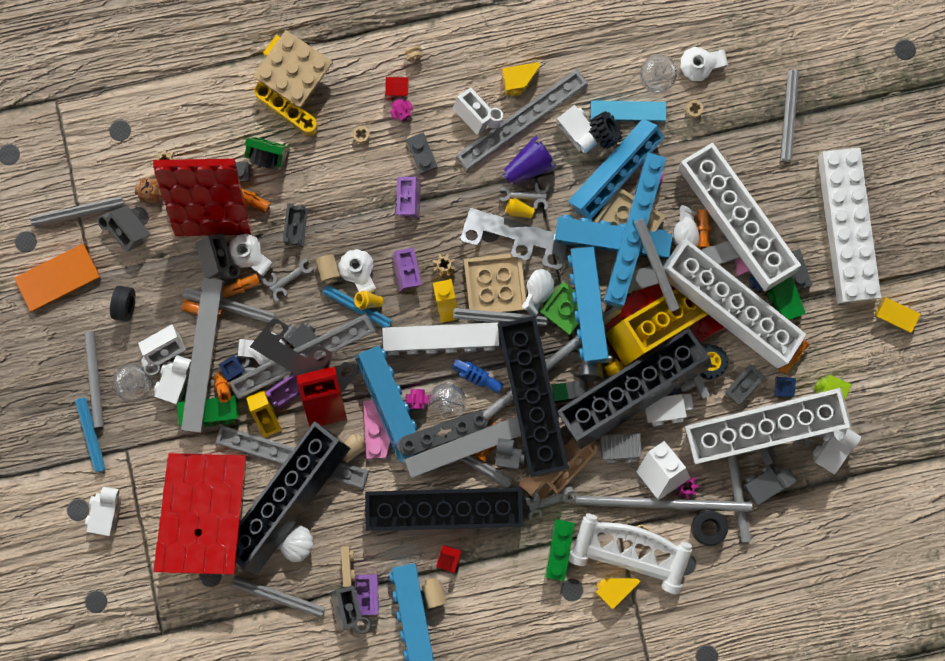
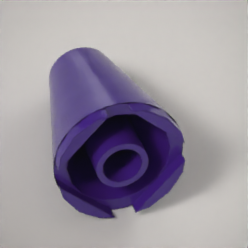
(529, 163)

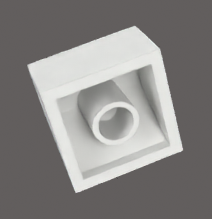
(662, 470)

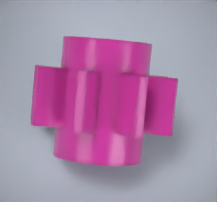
(401, 110)
(417, 398)
(692, 486)

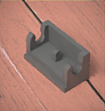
(295, 225)

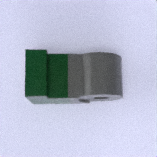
(568, 390)

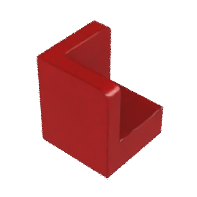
(396, 87)
(448, 558)

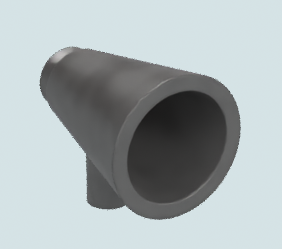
(592, 372)

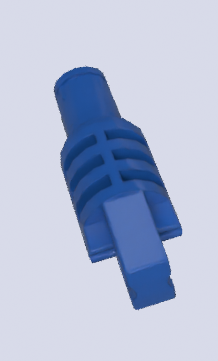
(476, 375)

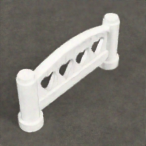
(670, 570)

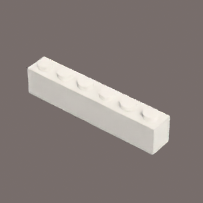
(440, 338)

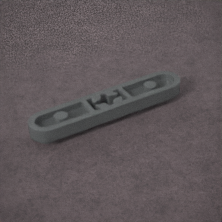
(425, 438)

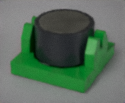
(265, 152)

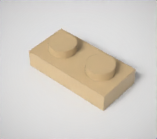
(348, 574)

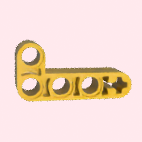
(285, 110)

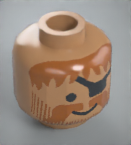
(148, 191)

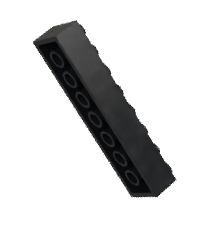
(635, 388)
(533, 397)
(288, 496)
(443, 509)

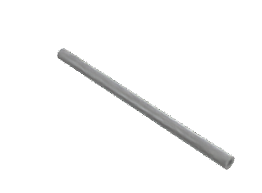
(551, 362)
(664, 503)

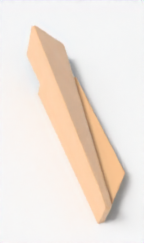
(576, 458)

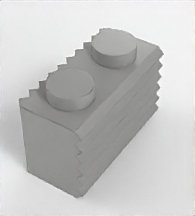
(620, 447)

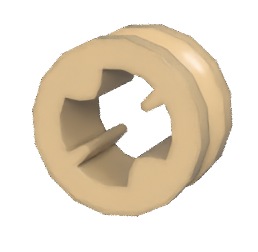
(413, 53)
(689, 106)
(361, 129)

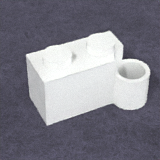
(476, 112)
(577, 129)
(160, 348)
(173, 380)
(669, 408)
(835, 449)
(103, 512)

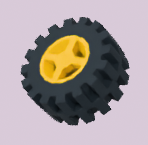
(718, 359)

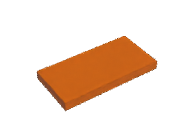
(57, 277)

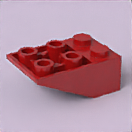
(321, 396)

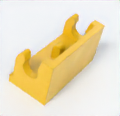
(897, 314)

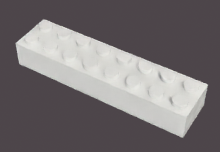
(739, 217)
(849, 226)
(732, 304)
(768, 425)

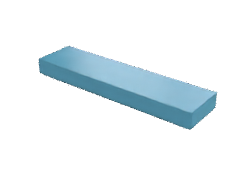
(630, 110)

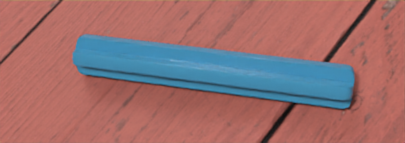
(349, 303)
(90, 434)

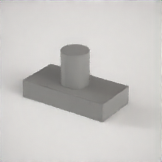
(699, 386)

